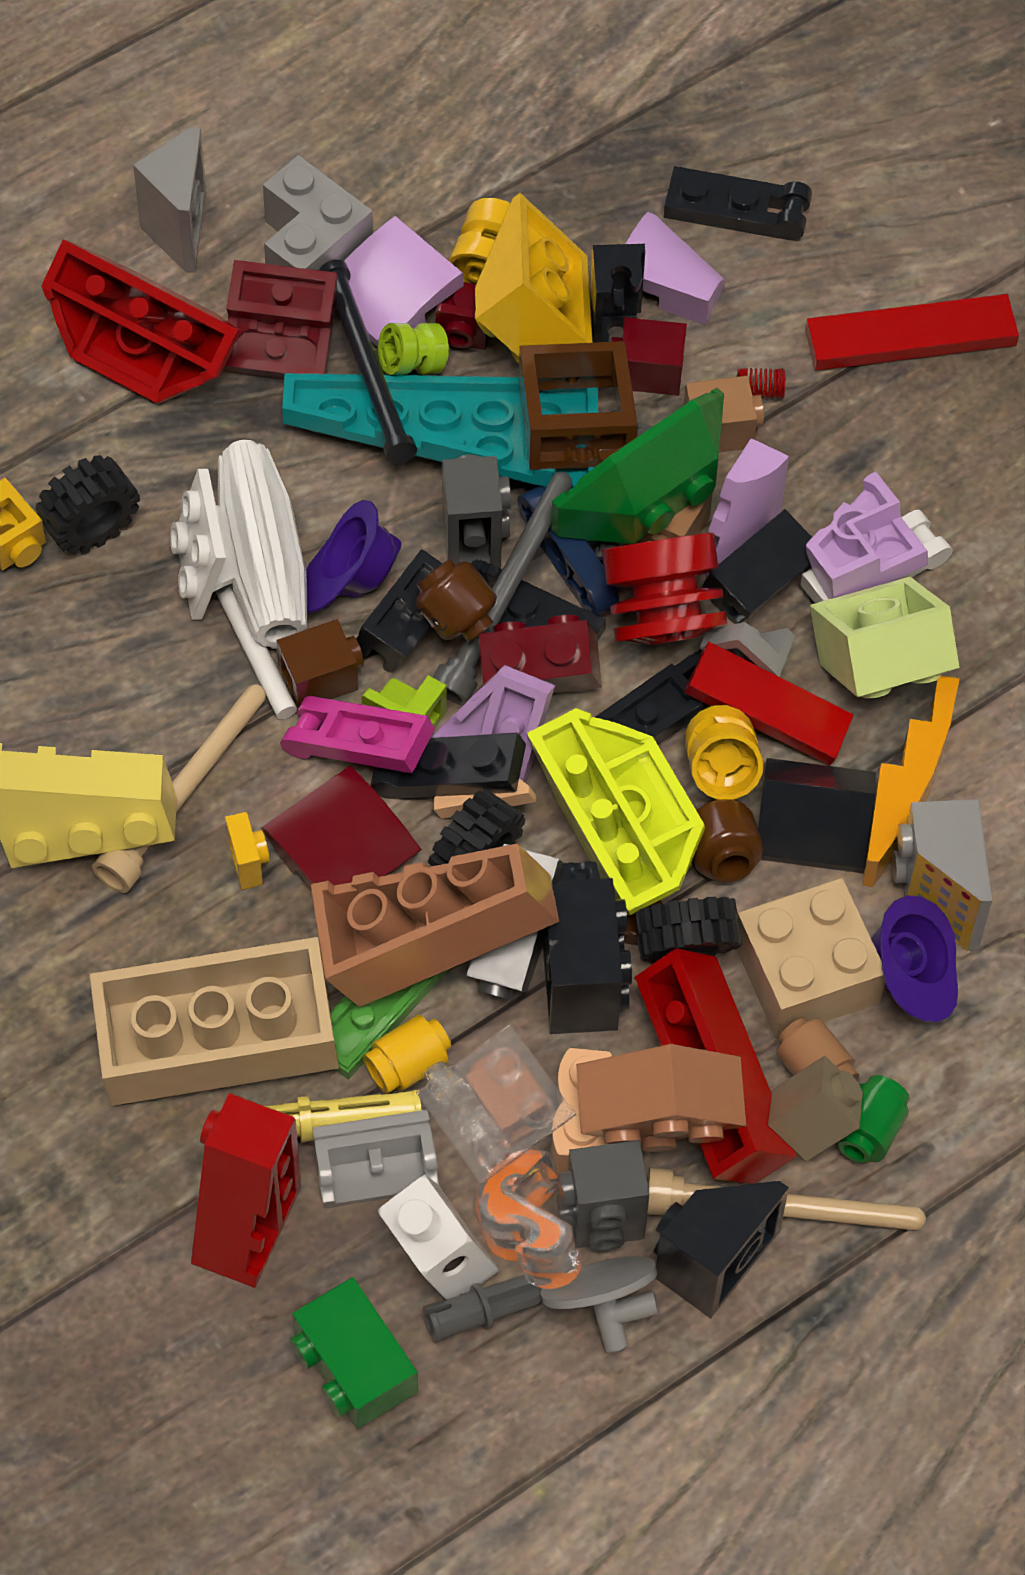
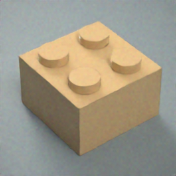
(810, 956)

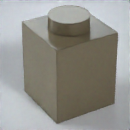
(816, 1108)

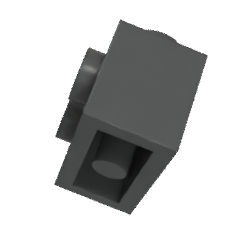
(474, 509)
(605, 1195)

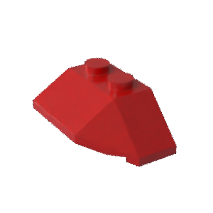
(134, 326)

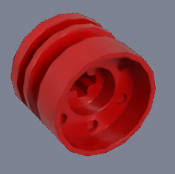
(664, 587)

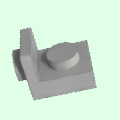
(765, 649)

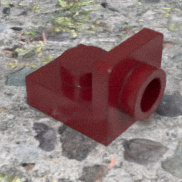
(459, 321)

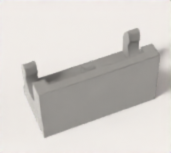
(373, 1157)

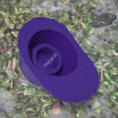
(352, 558)
(918, 958)

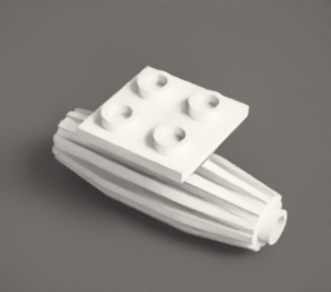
(243, 542)

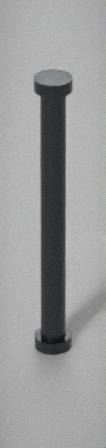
(398, 446)

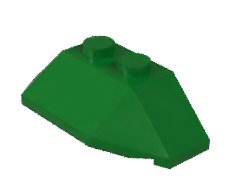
(647, 478)

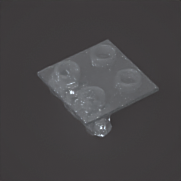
(494, 1103)

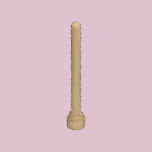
(122, 867)
(668, 1189)

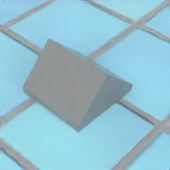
(173, 196)

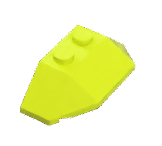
(620, 804)

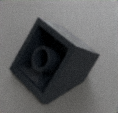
(717, 1240)

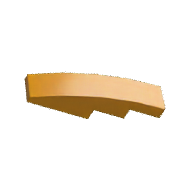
(911, 781)

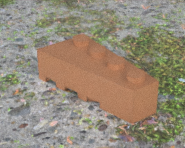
(427, 919)

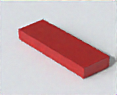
(770, 703)

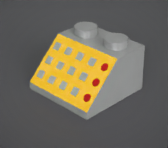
(946, 863)

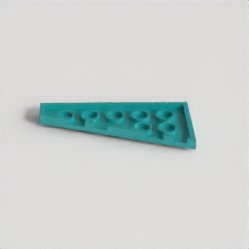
(440, 412)

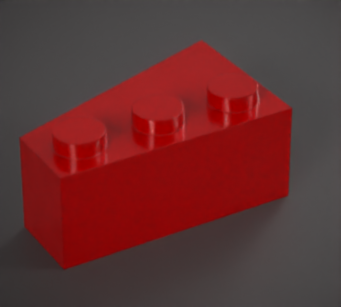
(244, 1188)

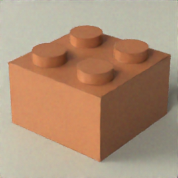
(661, 1096)

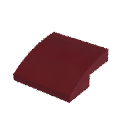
(281, 318)
(340, 833)

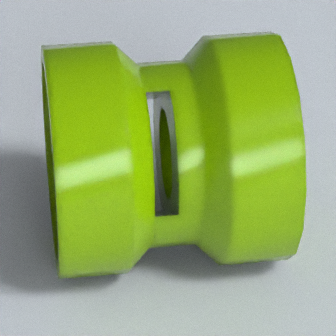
(411, 348)

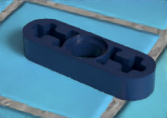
(573, 562)

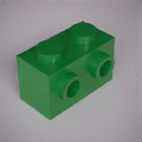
(353, 1353)

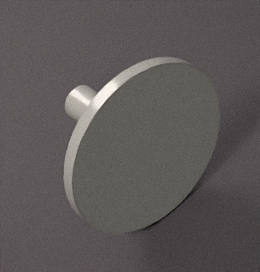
(600, 1286)

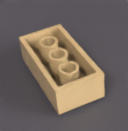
(213, 1021)

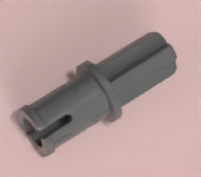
(479, 1307)

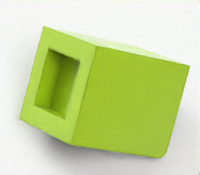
(427, 700)

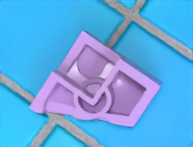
(676, 272)
(749, 497)
(865, 543)

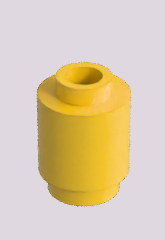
(406, 1054)

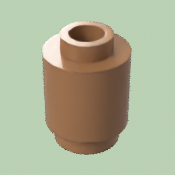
(807, 1042)

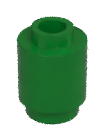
(881, 1118)

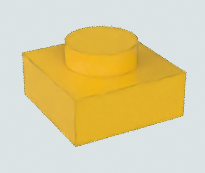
(247, 850)

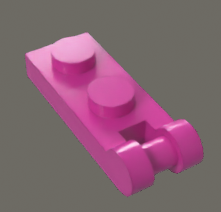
(358, 734)

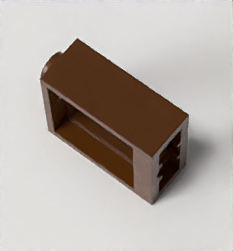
(554, 437)

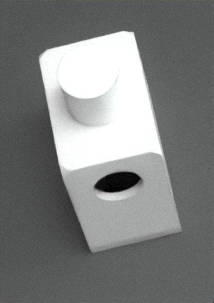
(435, 1235)

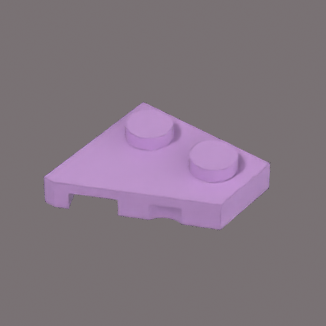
(503, 705)

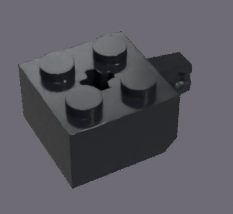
(586, 953)

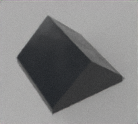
(816, 815)

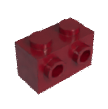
(557, 653)

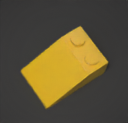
(533, 283)

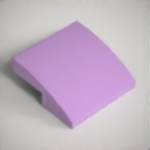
(398, 278)

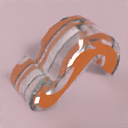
(522, 1231)

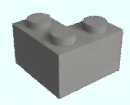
(312, 218)

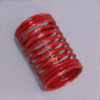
(779, 382)

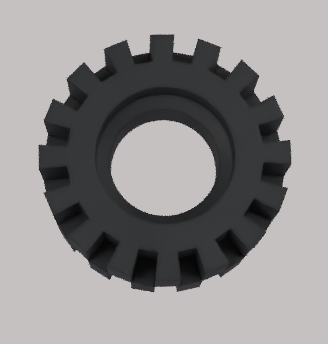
(87, 504)
(480, 825)
(690, 925)

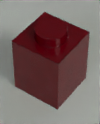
(654, 354)

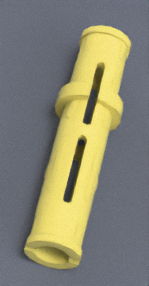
(335, 1111)

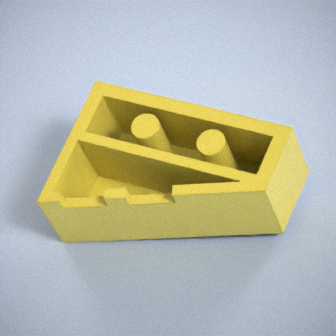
(82, 805)

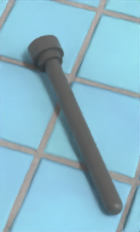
(460, 671)

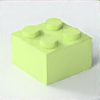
(885, 637)

